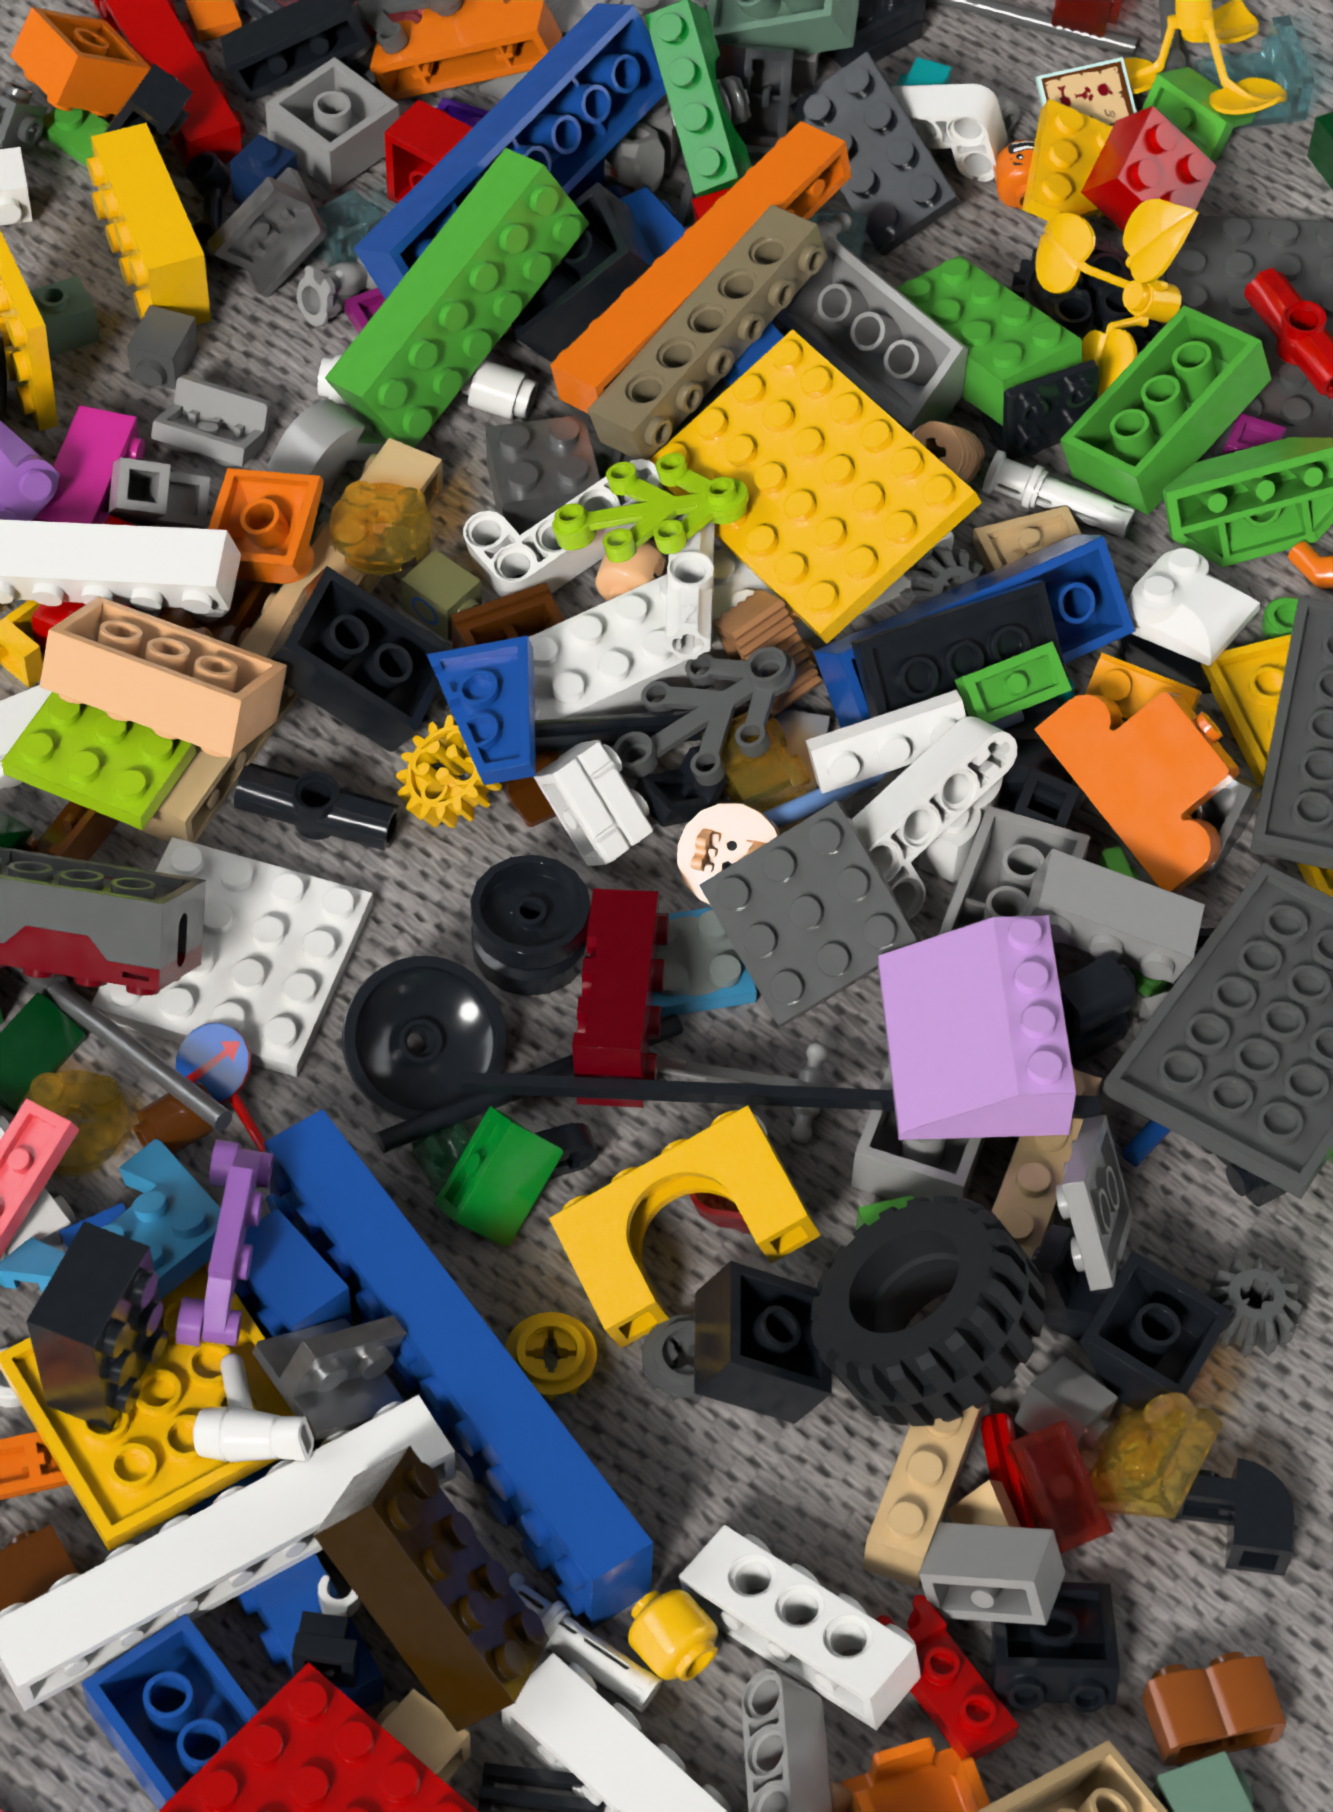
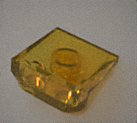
(1153, 1457)

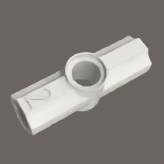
(690, 595)

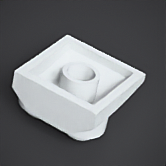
(1188, 608)

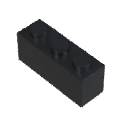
(292, 43)

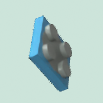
(701, 966)

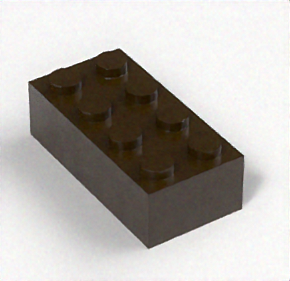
(433, 1588)

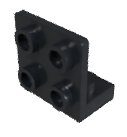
(1043, 410)

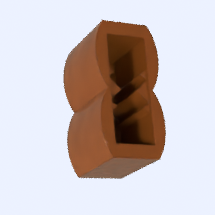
(1212, 1708)

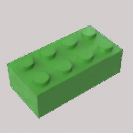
(1003, 333)
(1166, 409)

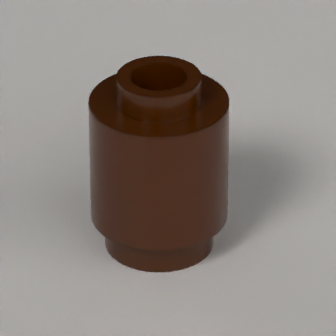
(170, 1123)

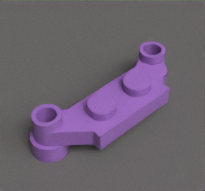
(230, 1260)

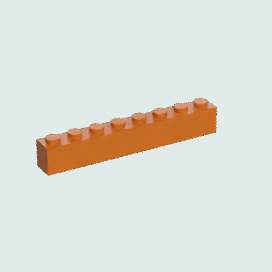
(794, 175)

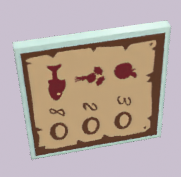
(1092, 89)

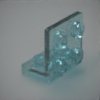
(1281, 62)

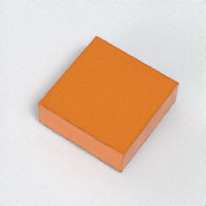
(212, 18)

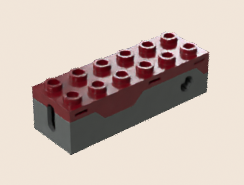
(98, 921)

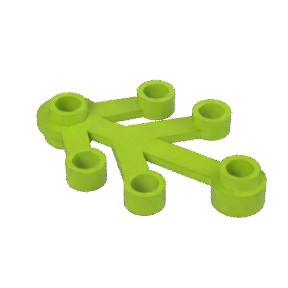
(712, 501)

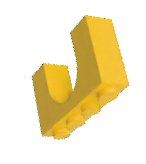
(608, 1227)

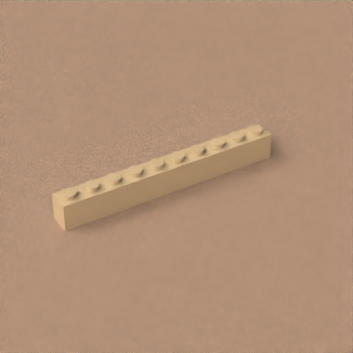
(212, 778)
(936, 1454)

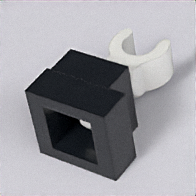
(325, 1638)

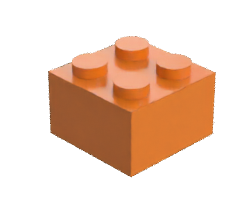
(78, 61)

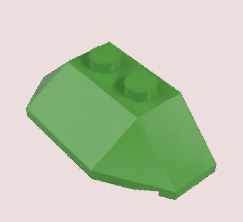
(1253, 500)

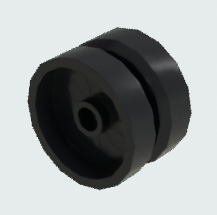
(530, 924)

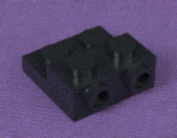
(1063, 1661)

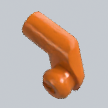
(1313, 566)

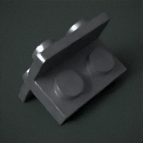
(271, 231)
(334, 1371)

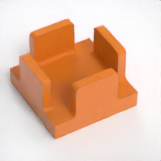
(918, 1780)

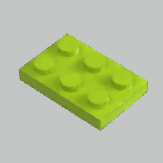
(97, 760)

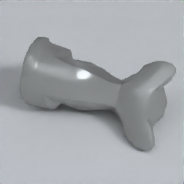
(324, 291)

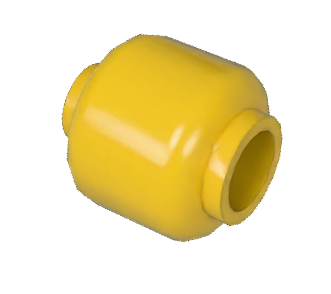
(673, 1634)

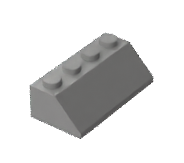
(878, 339)

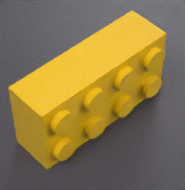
(147, 224)

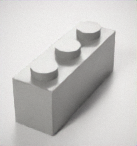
(1116, 916)

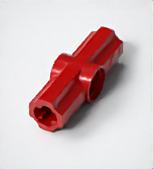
(1296, 325)

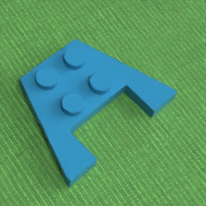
(169, 1216)

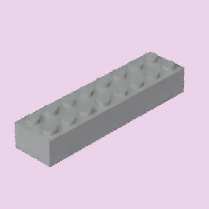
(991, 885)

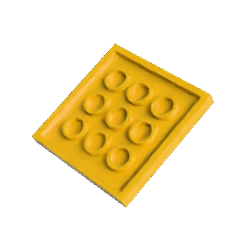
(149, 1459)

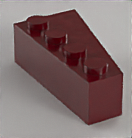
(618, 989)

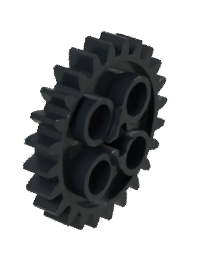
(1075, 307)

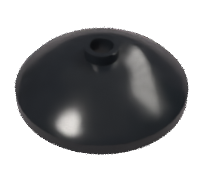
(443, 1006)

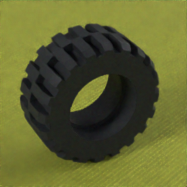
(958, 1349)

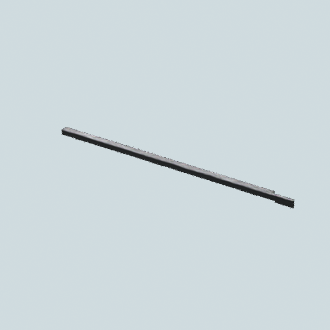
(701, 1092)

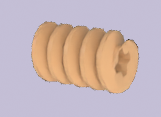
(962, 447)

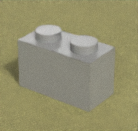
(992, 1573)

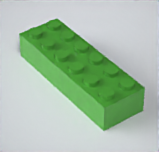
(458, 299)

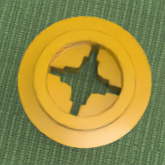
(571, 1340)

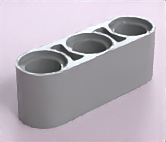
(784, 1746)

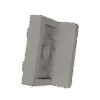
(214, 422)

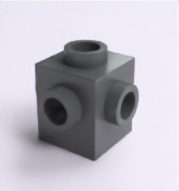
(19, 117)

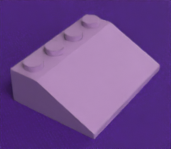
(978, 1033)

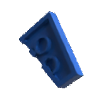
(493, 704)

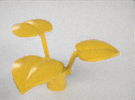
(1219, 26)
(1152, 241)

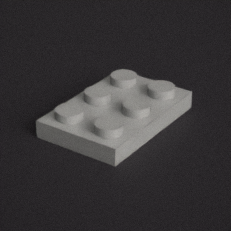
(1096, 1203)

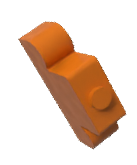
(467, 47)
(1147, 777)

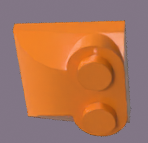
(269, 522)

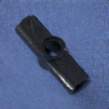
(293, 802)

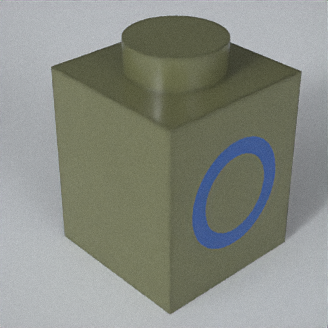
(437, 591)

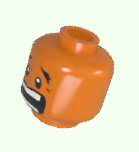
(1013, 171)

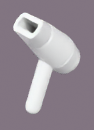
(246, 1434)

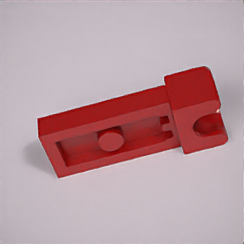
(953, 1689)

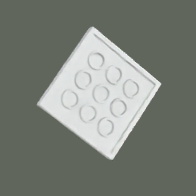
(267, 957)

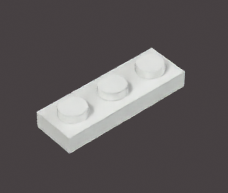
(882, 741)

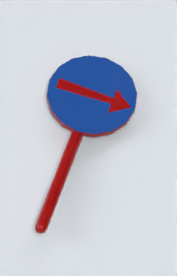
(222, 1063)

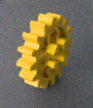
(441, 793)

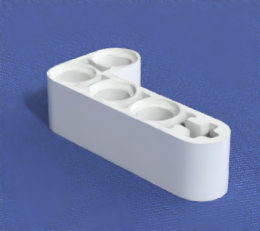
(959, 119)
(534, 550)
(931, 798)

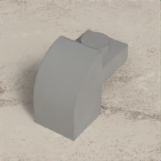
(323, 442)
(153, 494)

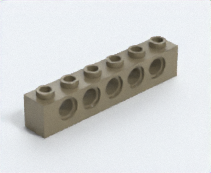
(708, 333)

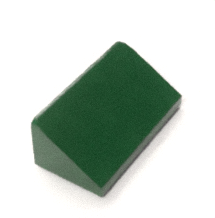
(34, 1044)

